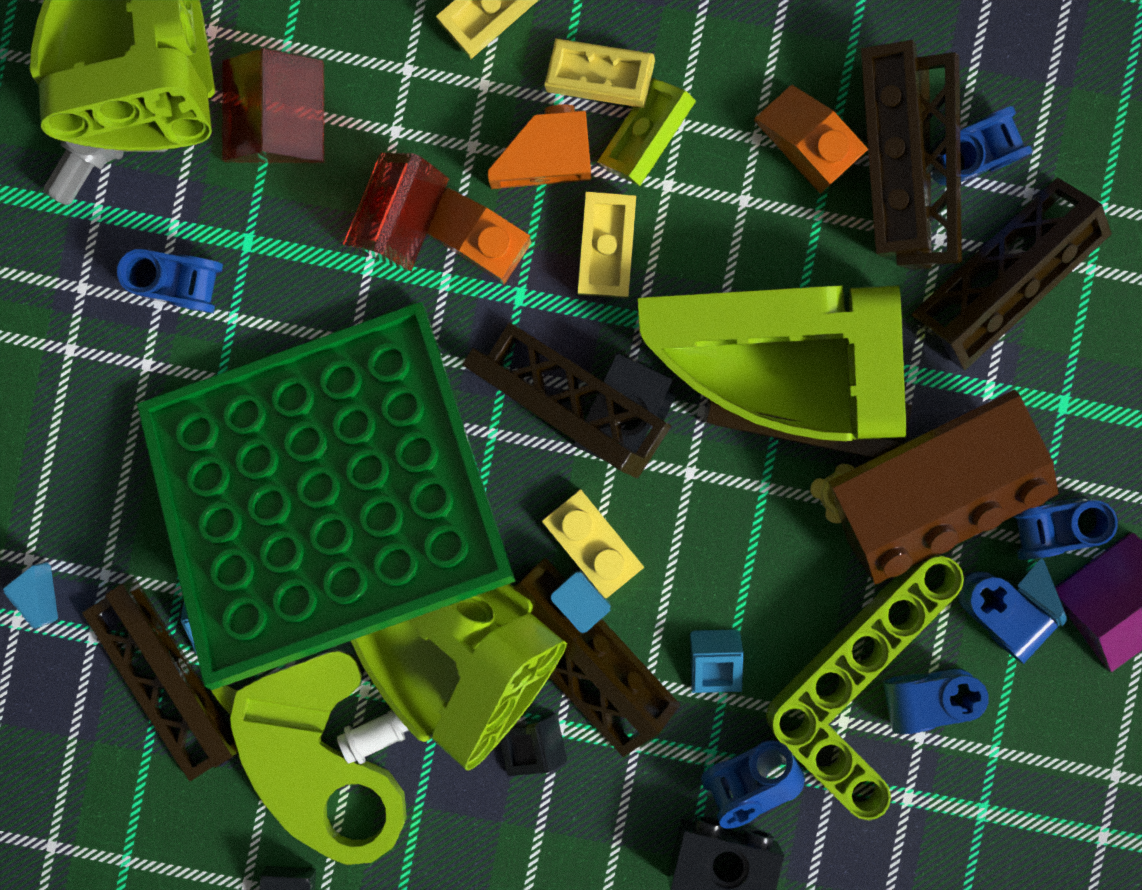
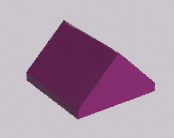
(1107, 601)

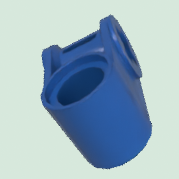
(987, 146)
(179, 279)
(1054, 527)
(1009, 617)
(924, 700)
(749, 784)

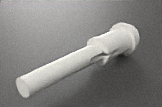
(371, 737)

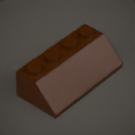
(944, 487)

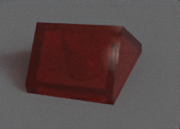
(272, 108)
(397, 209)

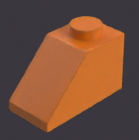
(811, 136)
(546, 151)
(478, 235)

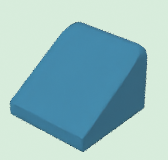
(1040, 590)
(34, 595)
(580, 601)
(716, 661)

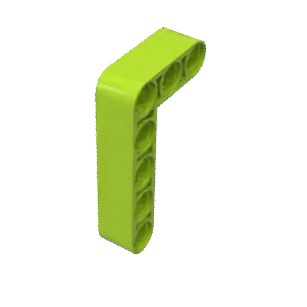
(853, 677)

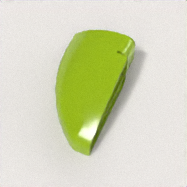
(123, 73)
(789, 356)
(463, 670)

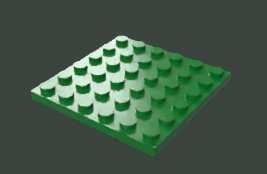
(320, 496)

